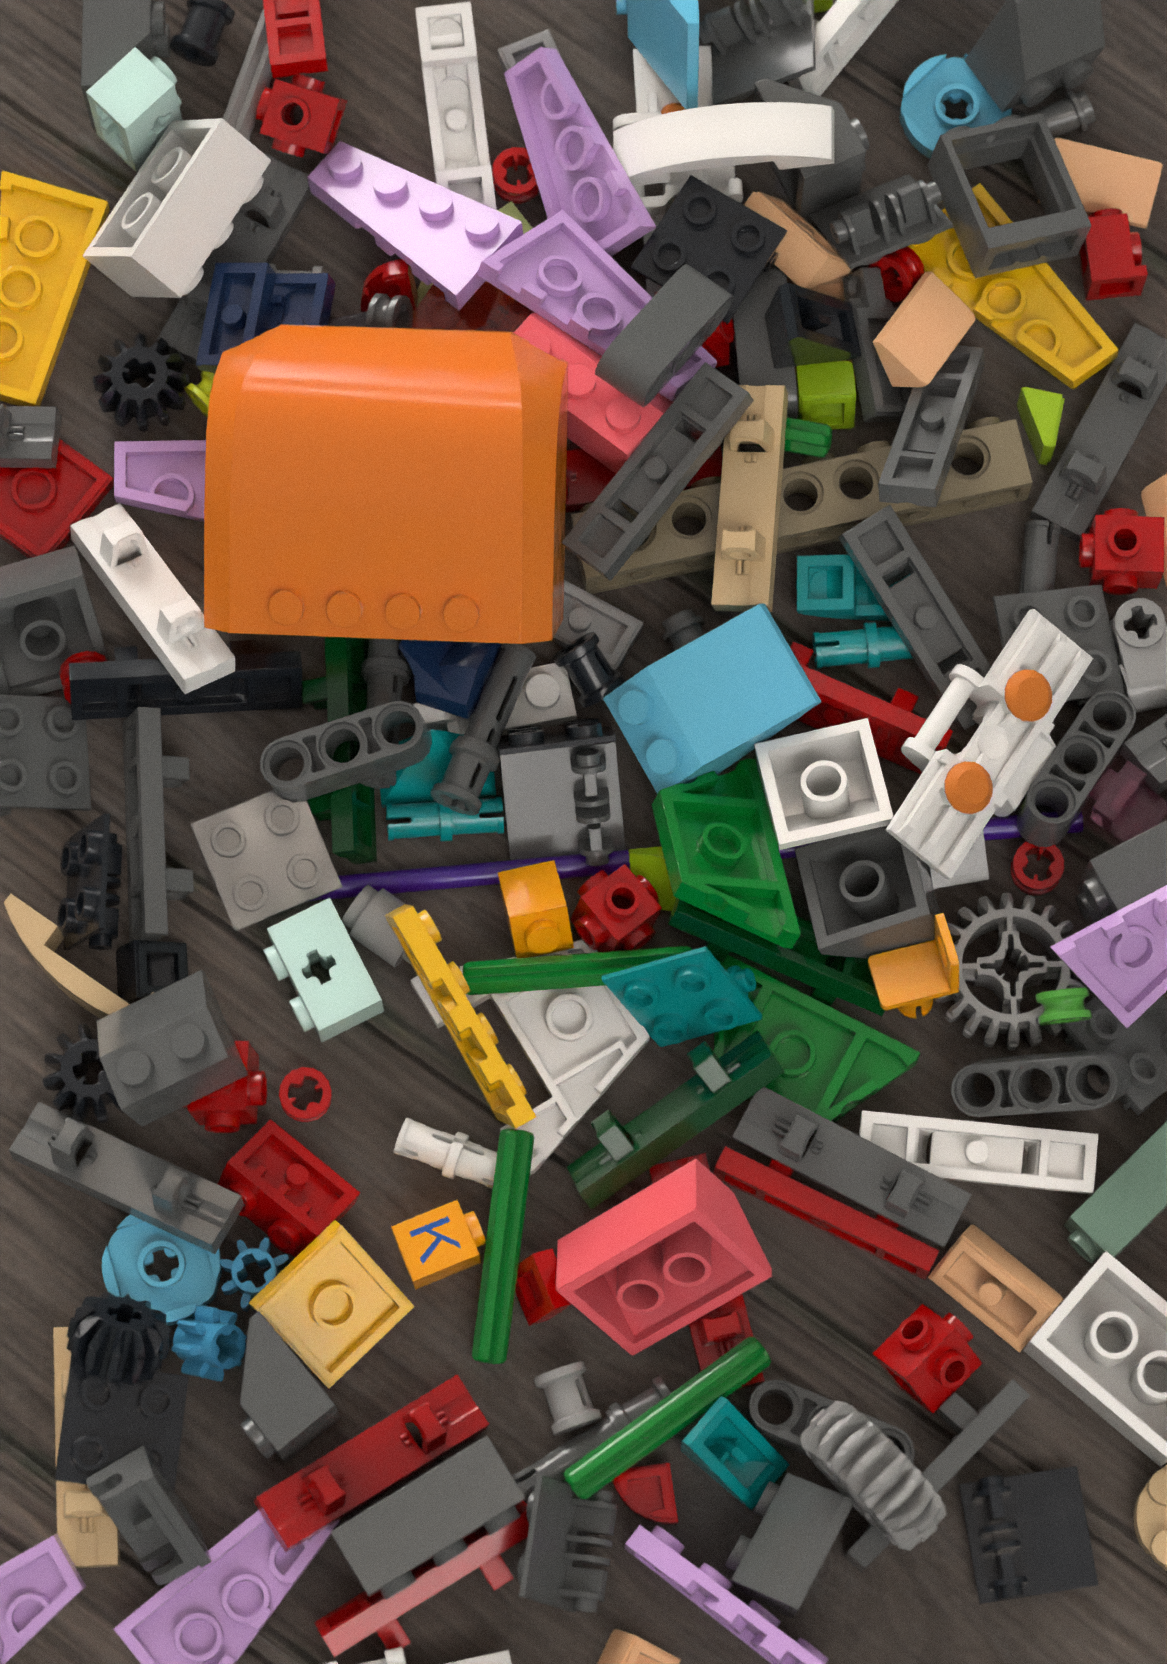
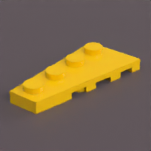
(40, 278)
(1023, 304)
(468, 1030)

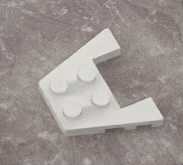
(573, 1041)

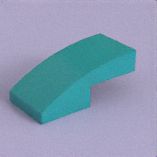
(835, 589)

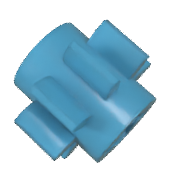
(239, 1272)
(209, 1343)

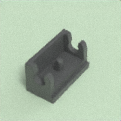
(150, 1516)

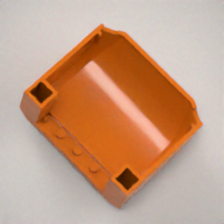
(386, 486)

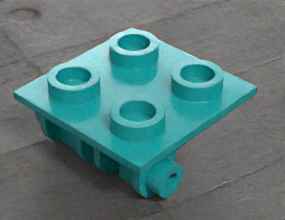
(685, 996)

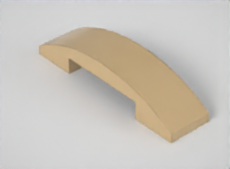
(41, 940)

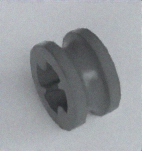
(389, 312)

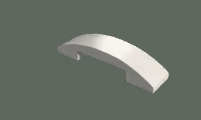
(455, 101)
(725, 136)

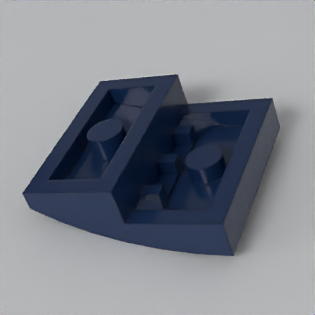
(255, 299)

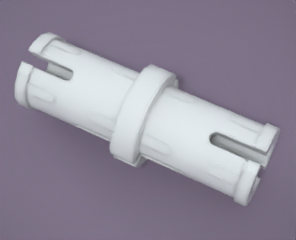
(447, 1152)

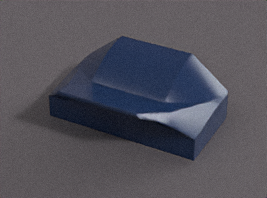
(450, 673)

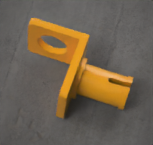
(917, 973)

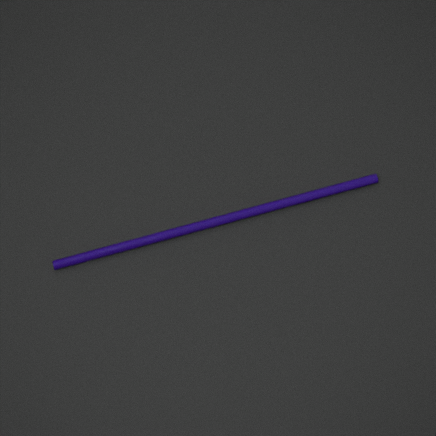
(567, 866)

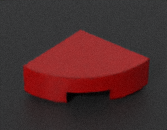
(390, 279)
(648, 1492)

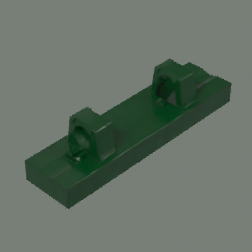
(342, 695)
(827, 974)
(674, 1119)

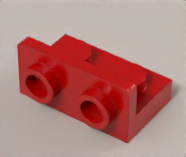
(286, 1189)

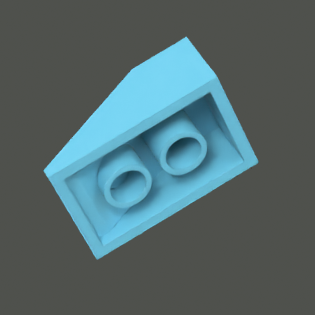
(668, 40)
(712, 700)

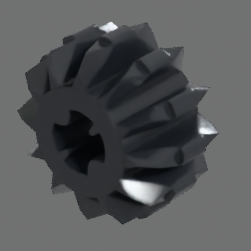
(153, 366)
(67, 1080)
(118, 1338)

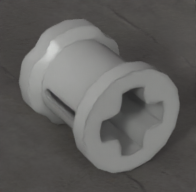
(568, 1398)

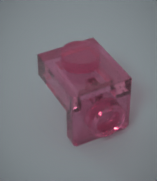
(1126, 804)

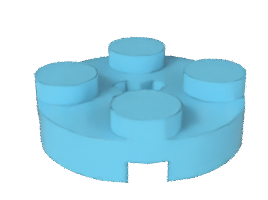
(923, 98)
(132, 1250)

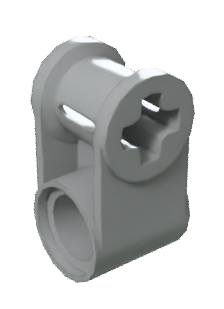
(1145, 659)

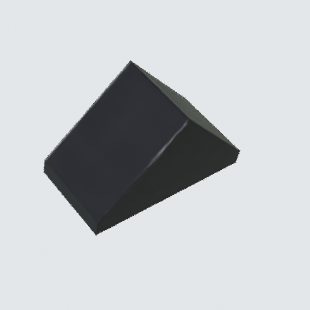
(810, 328)

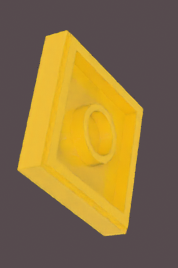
(331, 1304)

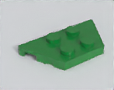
(726, 852)
(825, 1054)

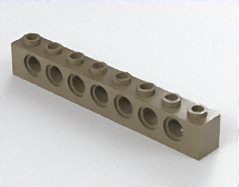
(668, 553)

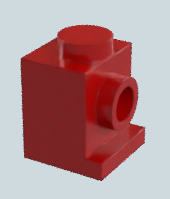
(1111, 257)

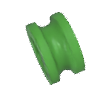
(1063, 1006)

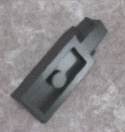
(871, 312)

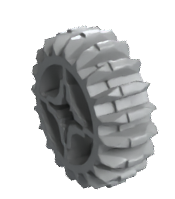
(983, 971)
(873, 1474)

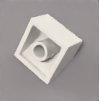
(823, 784)

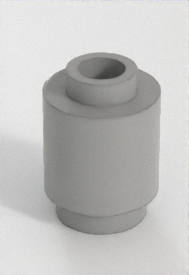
(370, 926)

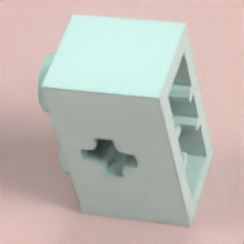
(134, 106)
(315, 937)

